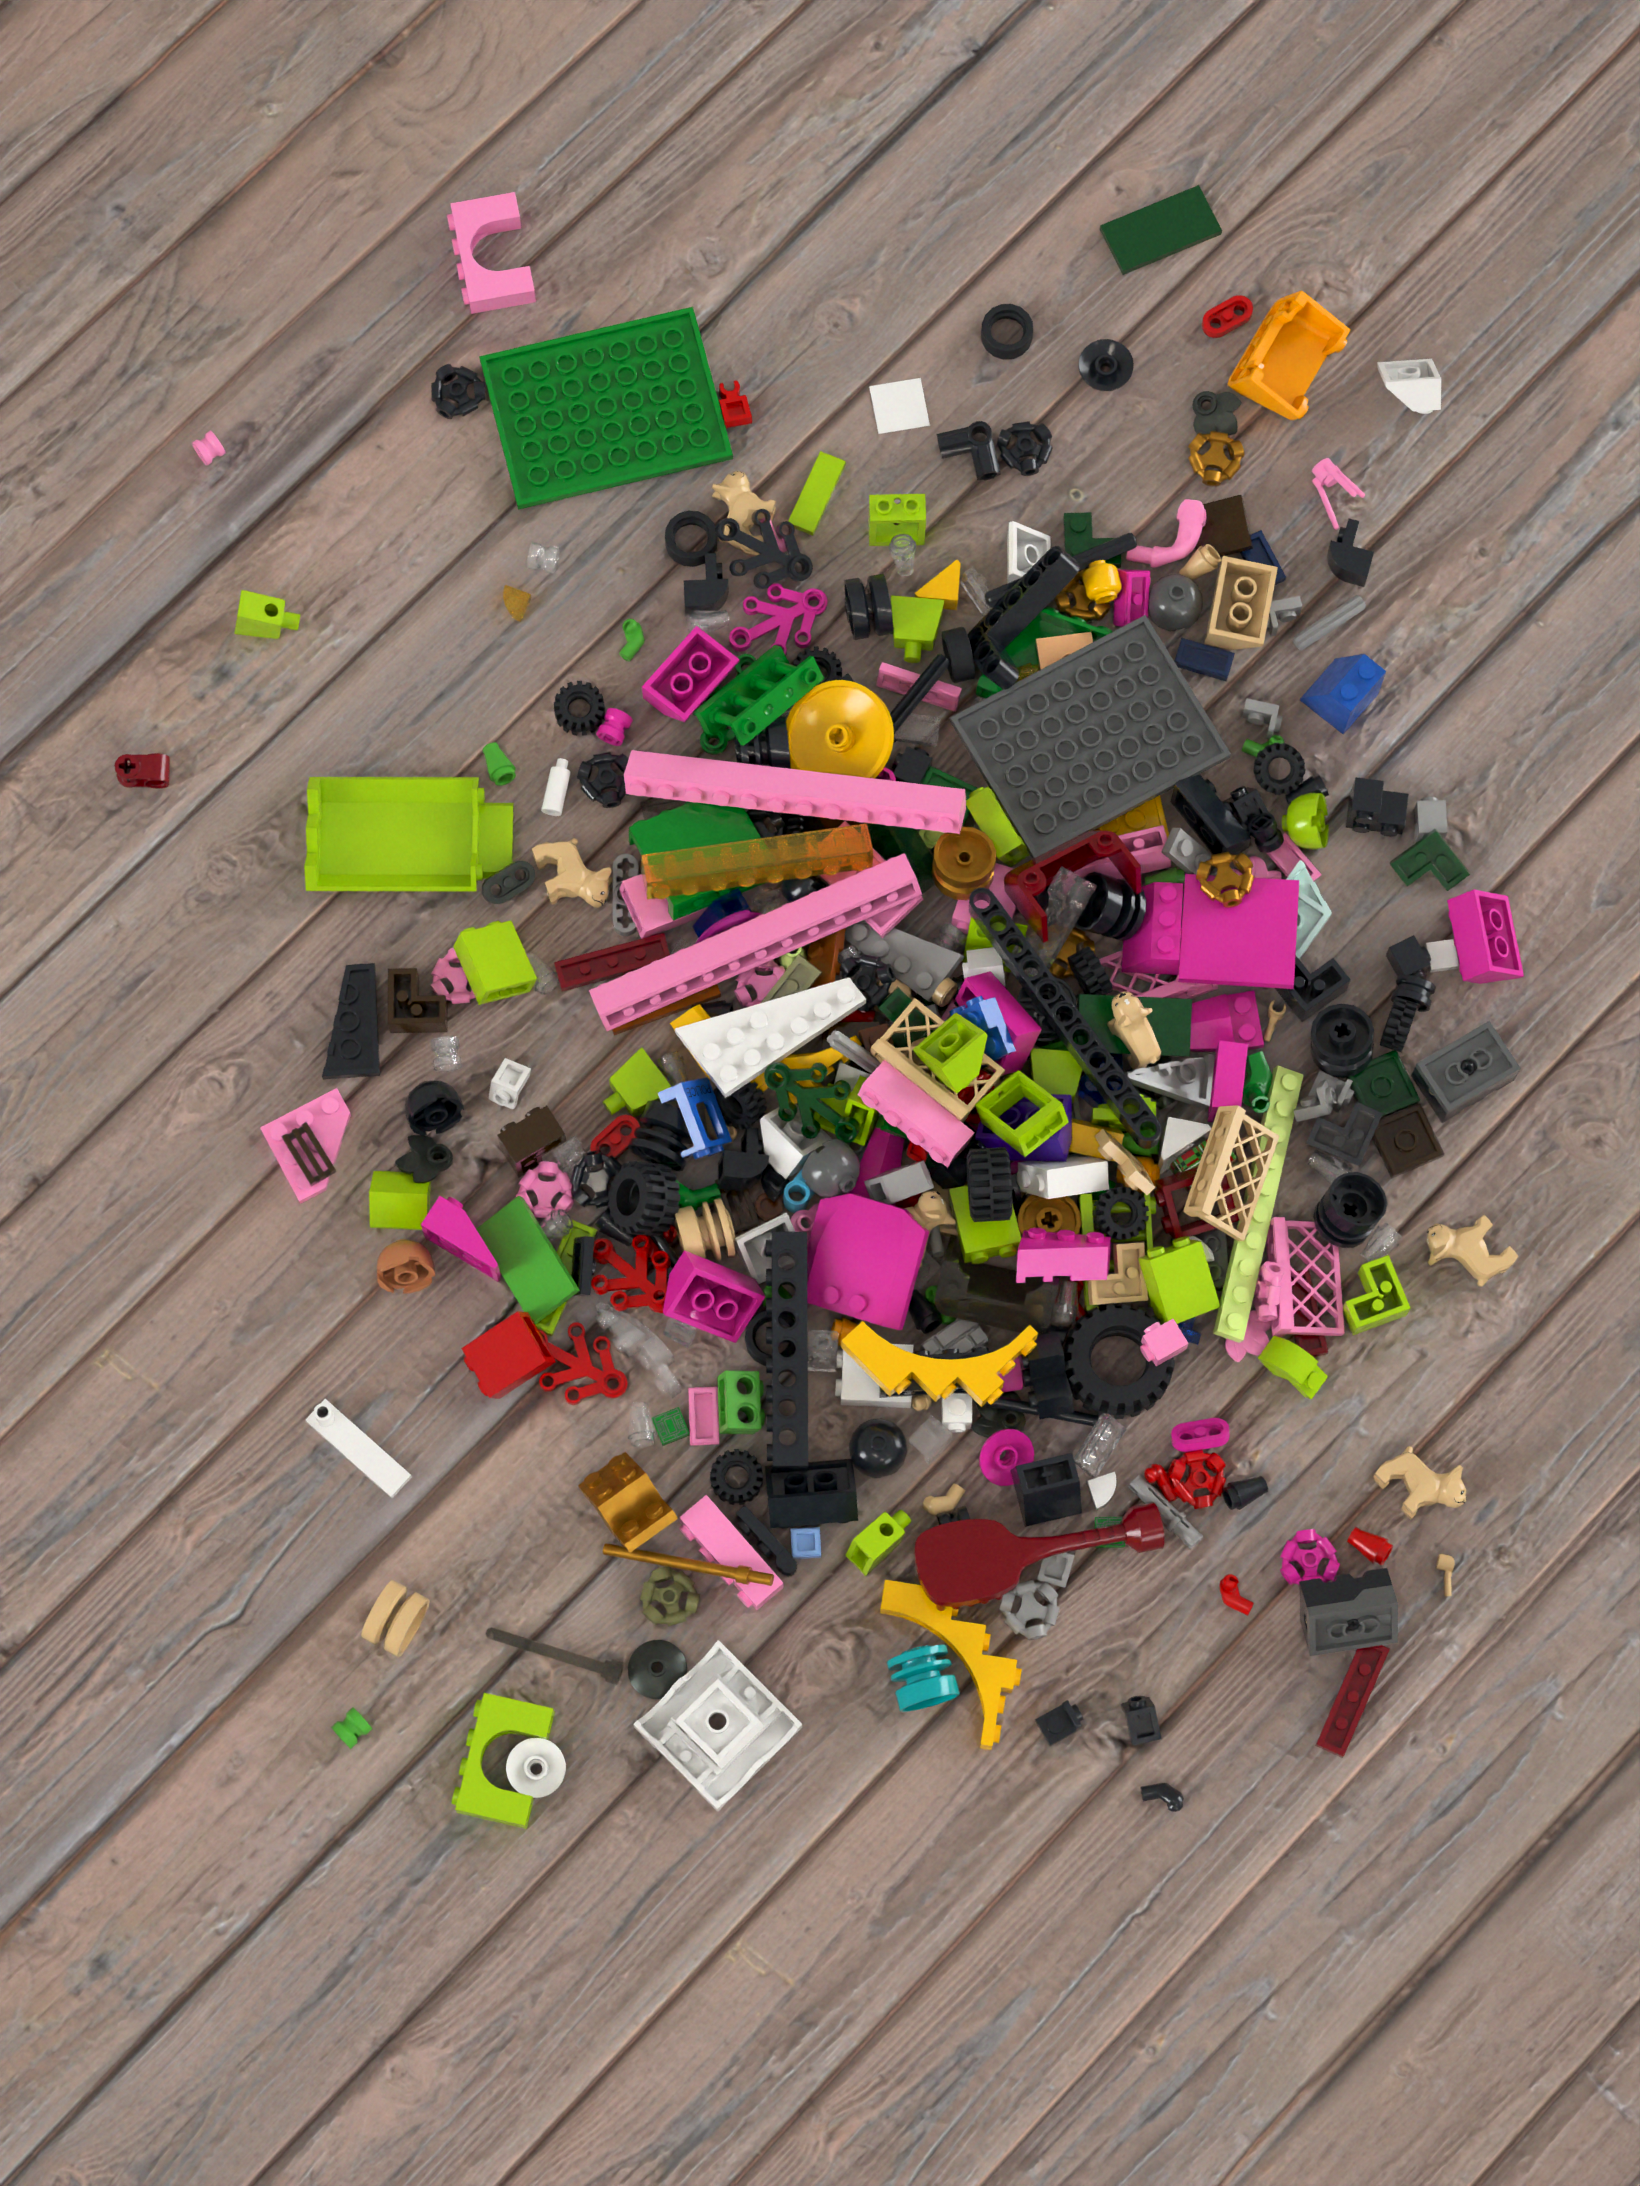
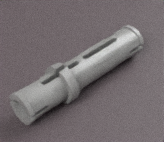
(1170, 1516)

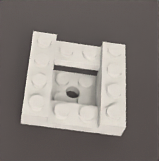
(753, 1729)

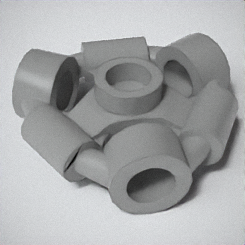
(1031, 1609)

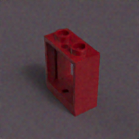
(1165, 1200)

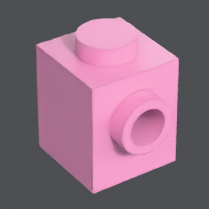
(1162, 1342)

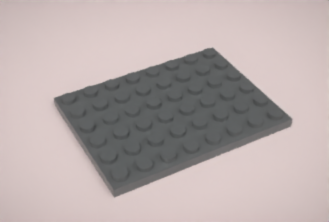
(1090, 737)

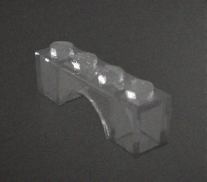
(1067, 900)

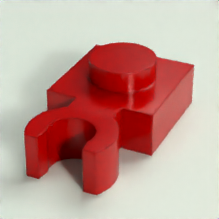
(734, 407)

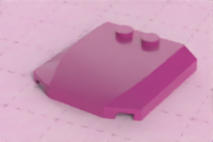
(864, 1259)

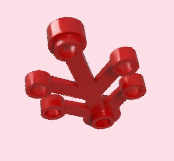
(635, 1278)
(582, 1367)

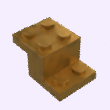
(627, 1501)

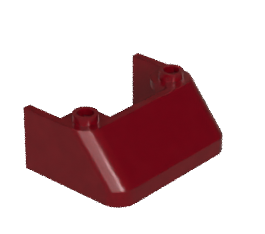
(1033, 876)

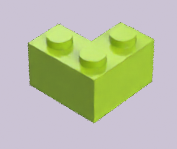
(851, 1107)
(1383, 1297)

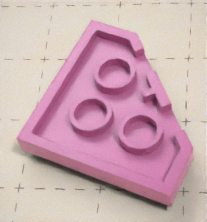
(328, 1120)

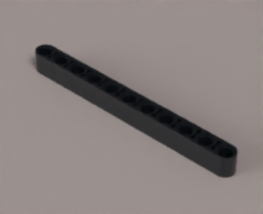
(1065, 1030)

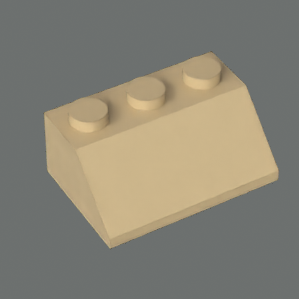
(1240, 604)

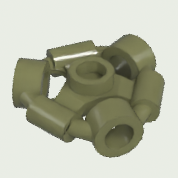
(669, 1597)

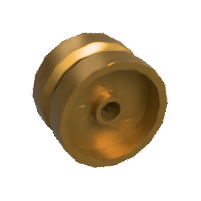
(963, 862)
(1059, 1212)

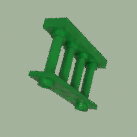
(749, 685)

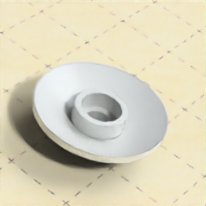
(533, 1752)

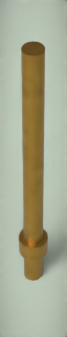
(742, 1574)

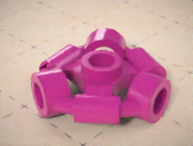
(1308, 1559)

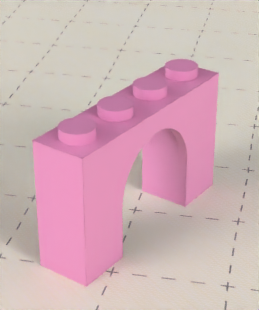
(487, 288)

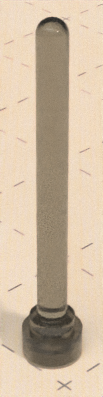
(610, 1670)

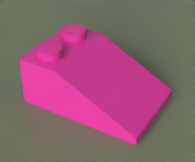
(453, 1231)

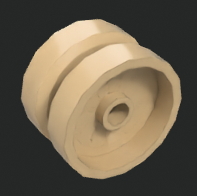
(395, 1618)

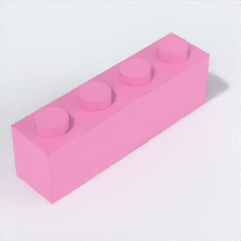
(1144, 846)
(915, 1114)
(727, 1547)

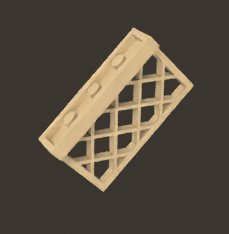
(883, 1050)
(1216, 1163)

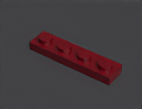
(610, 962)
(1352, 1699)

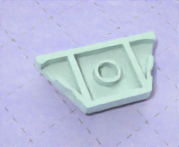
(1312, 909)

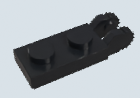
(767, 1542)

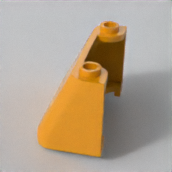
(1288, 354)

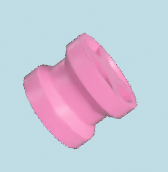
(208, 448)

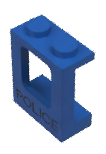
(687, 1096)

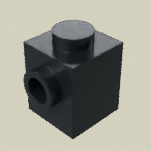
(912, 765)
(1409, 958)

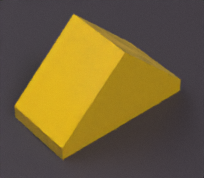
(943, 586)

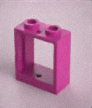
(1227, 1076)

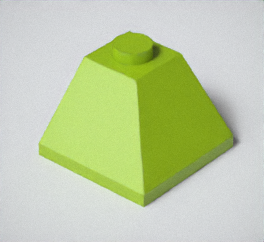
(954, 1052)

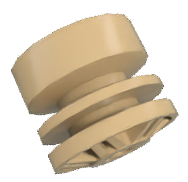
(707, 1231)

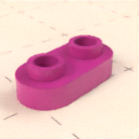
(1200, 1434)

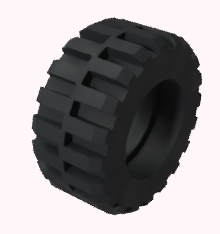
(1089, 1387)

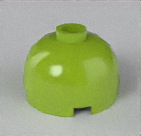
(1307, 821)

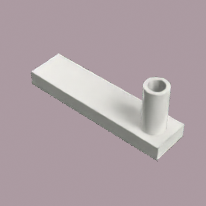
(358, 1448)

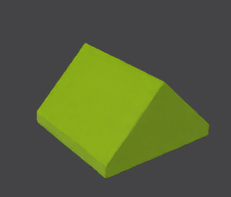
(397, 1201)

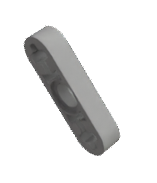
(618, 875)

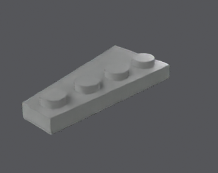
(914, 960)

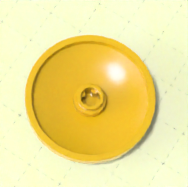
(840, 730)

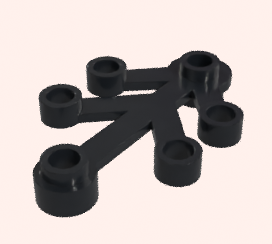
(767, 550)

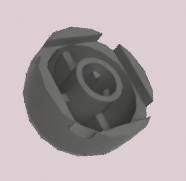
(1175, 602)
(832, 1169)

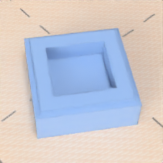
(805, 1542)

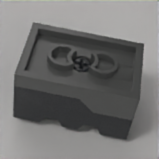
(1465, 1071)
(1348, 1612)

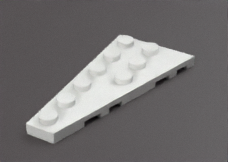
(746, 1041)

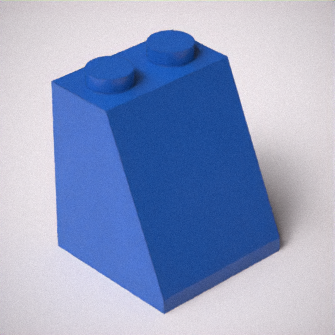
(1345, 690)

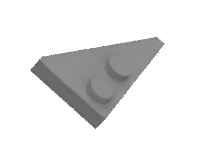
(1182, 1080)

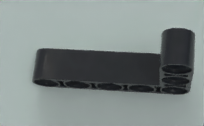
(1016, 611)

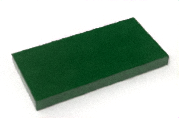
(1160, 229)
(1168, 1021)

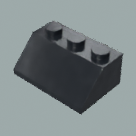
(1210, 816)
(812, 1494)

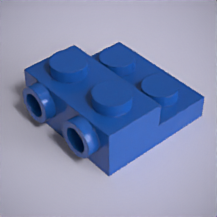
(989, 1018)

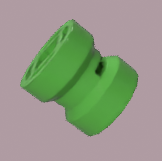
(351, 1728)

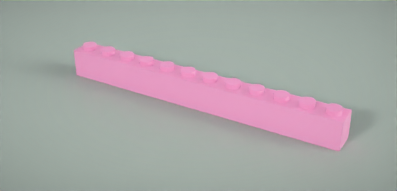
(795, 791)
(755, 942)

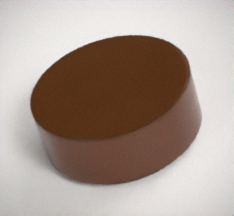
(767, 1209)

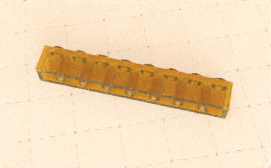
(757, 861)

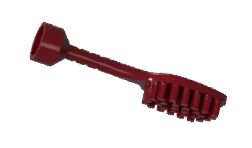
(983, 1560)

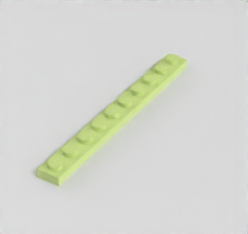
(1248, 1254)

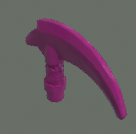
(727, 923)

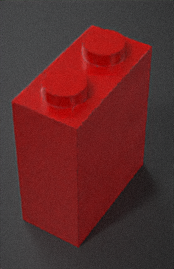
(507, 1355)

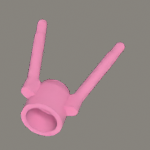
(1329, 475)

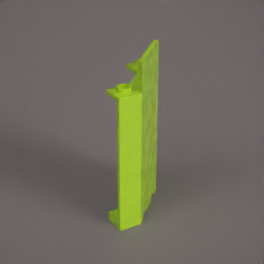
(403, 834)

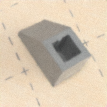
(899, 1183)

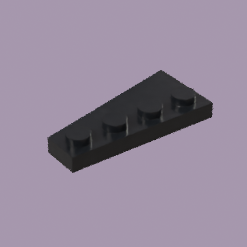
(355, 1034)

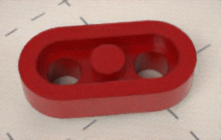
(1225, 316)
(612, 1137)

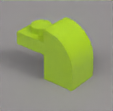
(1293, 1364)

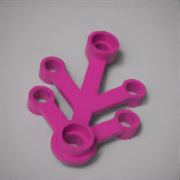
(781, 617)

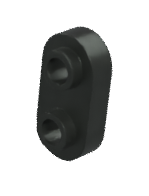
(508, 883)

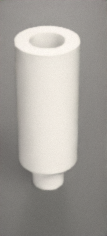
(556, 788)

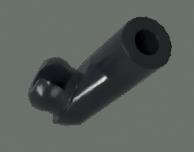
(1164, 1792)

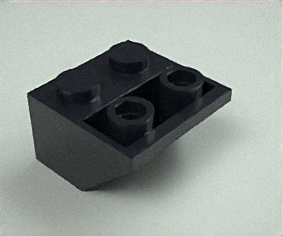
(1047, 1489)

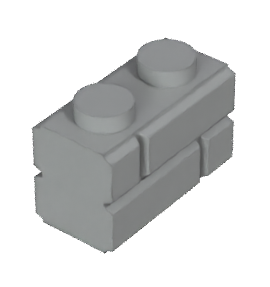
(958, 1335)

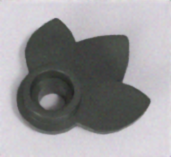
(1219, 416)
(422, 1158)
(995, 1419)

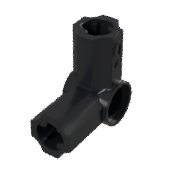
(962, 442)

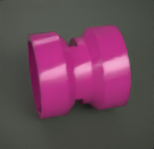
(614, 726)

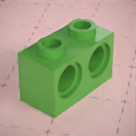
(732, 1401)

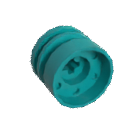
(923, 1680)

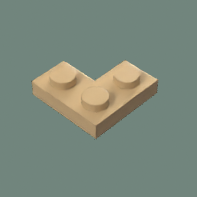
(1128, 1164)
(1126, 1283)

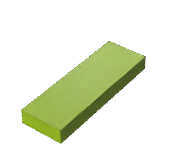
(817, 493)

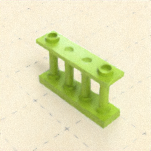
(1086, 1206)

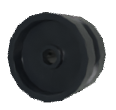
(866, 607)
(1342, 1040)

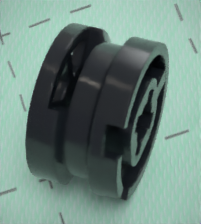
(1414, 990)

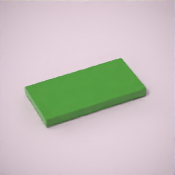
(527, 1260)

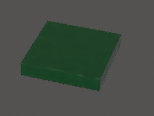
(1384, 1085)

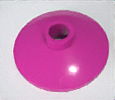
(1018, 1452)

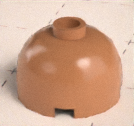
(405, 1266)

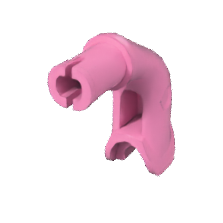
(1191, 519)

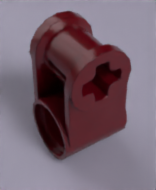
(146, 770)

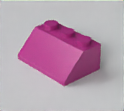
(688, 675)
(1484, 937)
(1157, 941)
(711, 1296)

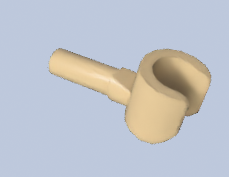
(1273, 1018)
(1446, 1564)

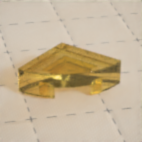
(516, 602)

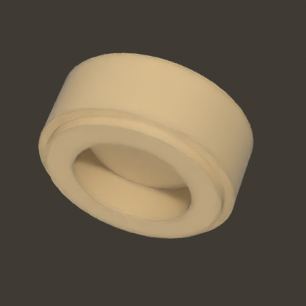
(944, 992)

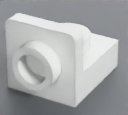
(508, 1083)

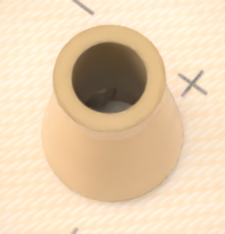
(1201, 563)

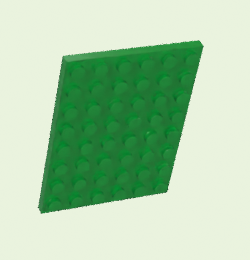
(605, 408)

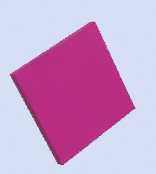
(1240, 943)

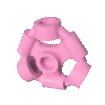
(455, 976)
(759, 983)
(546, 1190)
(1268, 1291)

